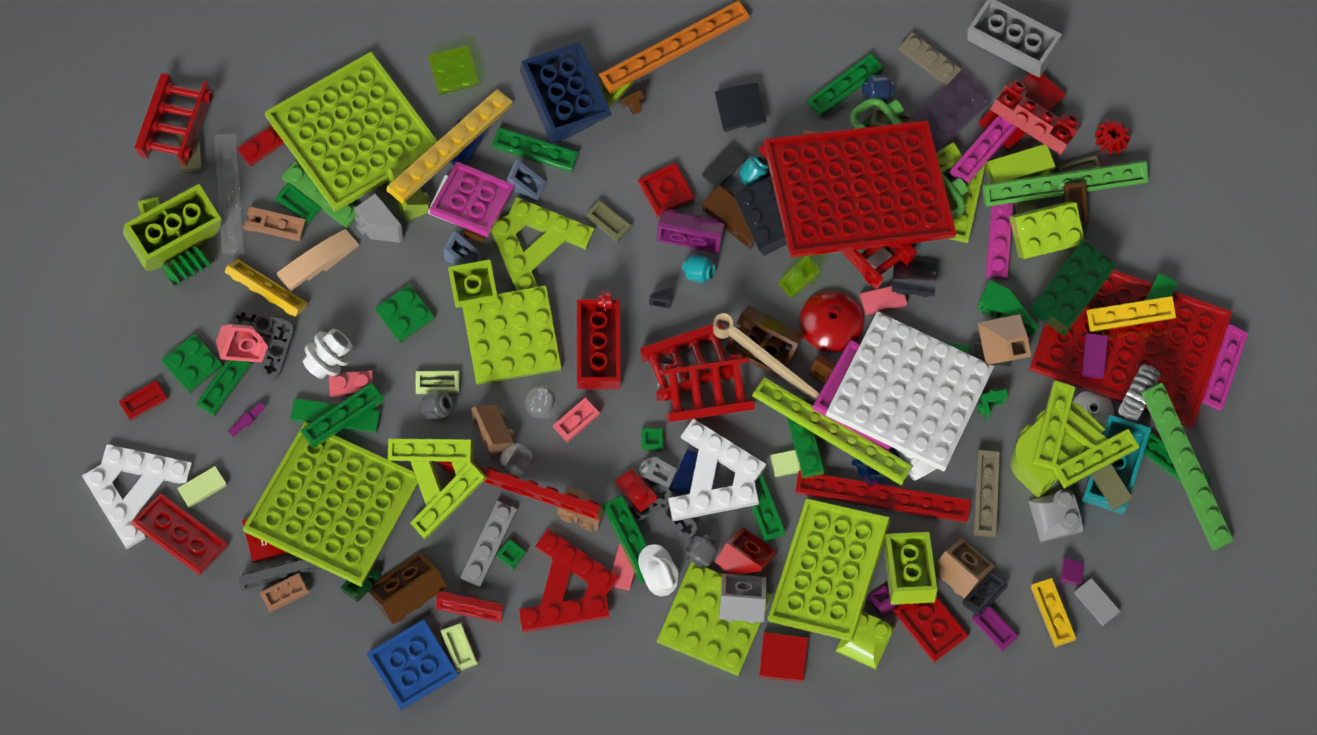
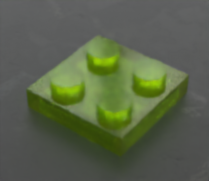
(453, 70)

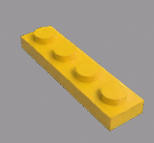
(266, 287)
(1131, 314)

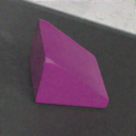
(1071, 571)
(881, 601)

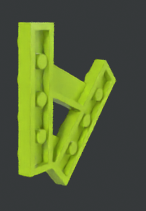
(947, 160)
(556, 231)
(1060, 418)
(438, 502)

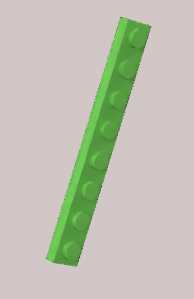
(1053, 184)
(1187, 466)

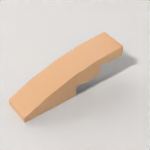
(317, 259)

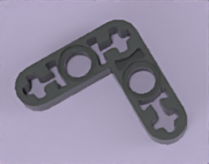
(271, 332)
(663, 507)

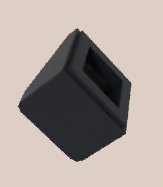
(661, 298)

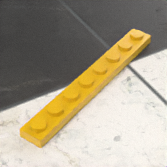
(449, 146)

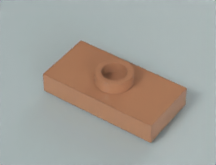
(284, 592)

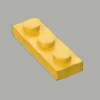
(1053, 612)

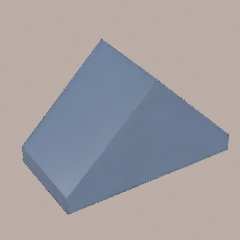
(526, 181)
(460, 251)

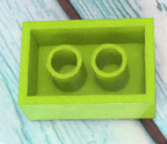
(1046, 229)
(910, 568)

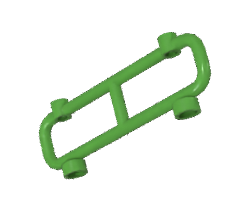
(893, 111)

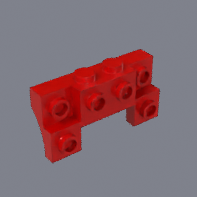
(1035, 119)

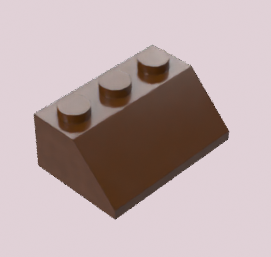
(770, 334)
(407, 587)

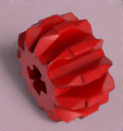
(1104, 136)

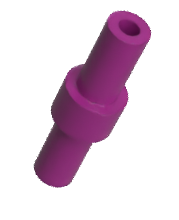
(246, 419)

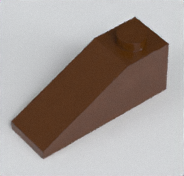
(724, 207)

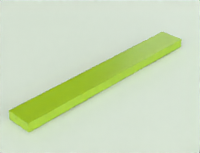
(833, 432)

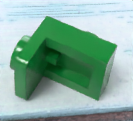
(992, 398)

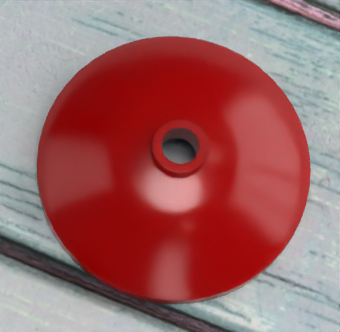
(828, 333)

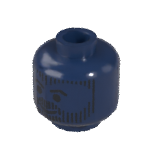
(878, 87)

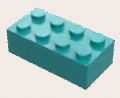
(1125, 467)

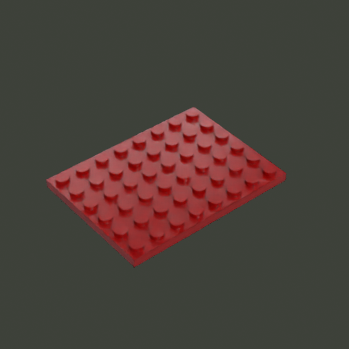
(859, 188)
(1178, 348)

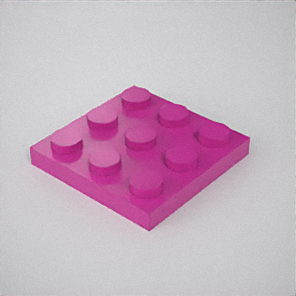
(472, 199)

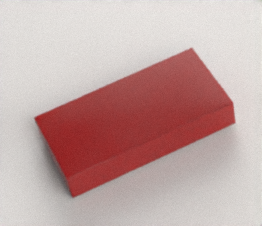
(143, 400)

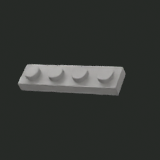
(488, 544)

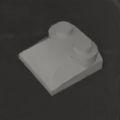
(1056, 515)

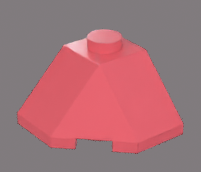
(240, 343)

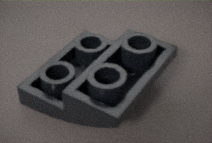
(740, 106)
(914, 278)

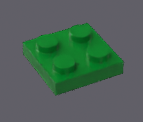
(404, 313)
(191, 363)

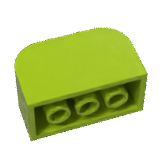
(172, 228)
(1036, 477)

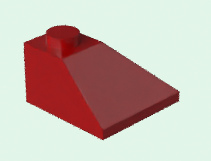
(745, 553)

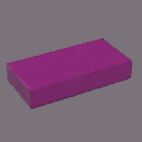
(1094, 356)
(995, 628)

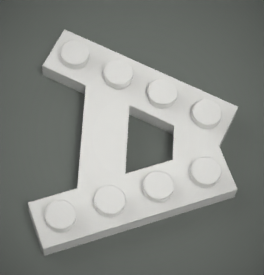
(153, 471)
(702, 498)

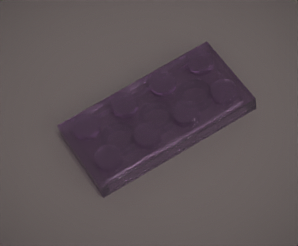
(952, 109)

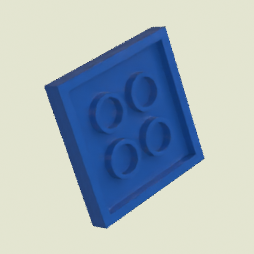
(412, 665)

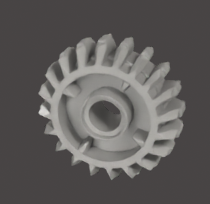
(1133, 402)

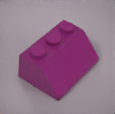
(690, 231)

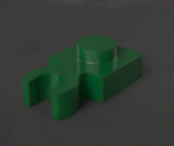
(357, 592)

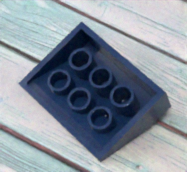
(564, 91)

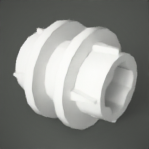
(327, 353)

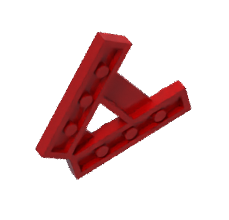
(553, 608)

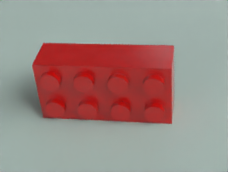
(598, 345)

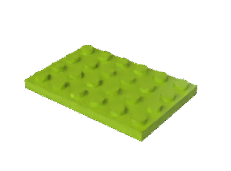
(829, 569)

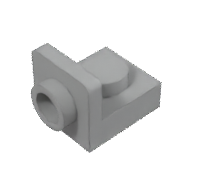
(657, 471)

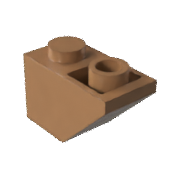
(585, 522)

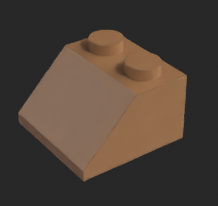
(492, 429)
(962, 567)

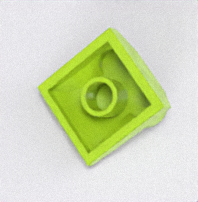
(869, 641)

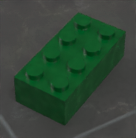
(1073, 288)

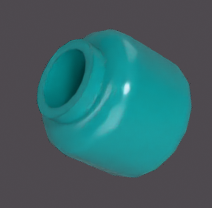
(754, 170)
(699, 268)

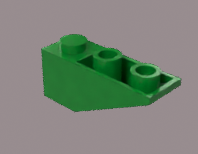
(1001, 303)

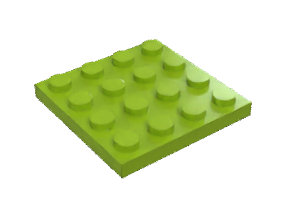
(512, 336)
(695, 624)

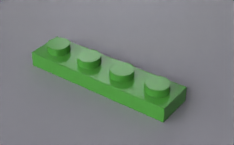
(298, 178)

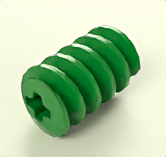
(186, 265)

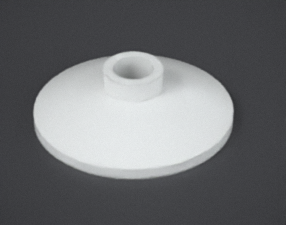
(1103, 405)

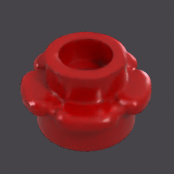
(605, 300)

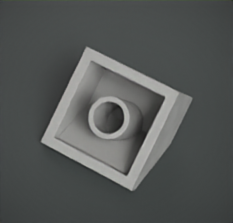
(377, 221)
(742, 598)

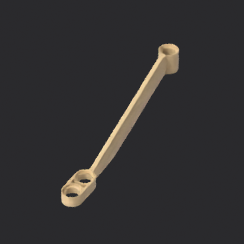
(762, 355)

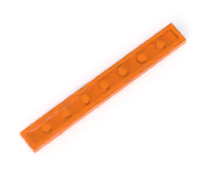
(674, 46)

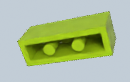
(1021, 165)

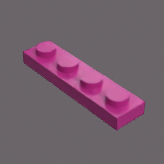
(983, 149)
(999, 241)
(1224, 367)

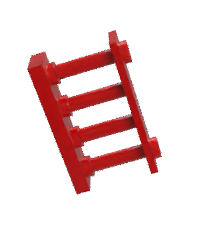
(159, 107)
(873, 276)
(673, 346)
(720, 406)

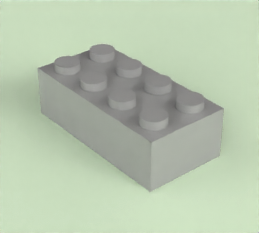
(1014, 37)

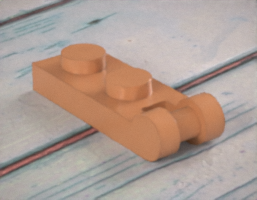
(274, 224)

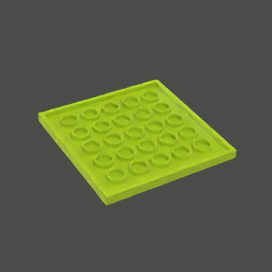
(351, 130)
(332, 505)

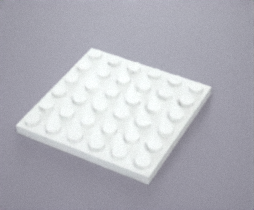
(910, 391)

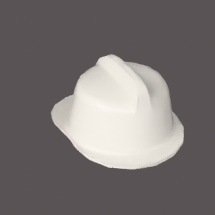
(658, 570)

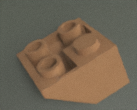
(1004, 339)

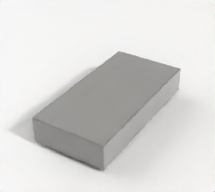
(1097, 602)

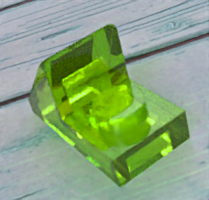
(799, 277)

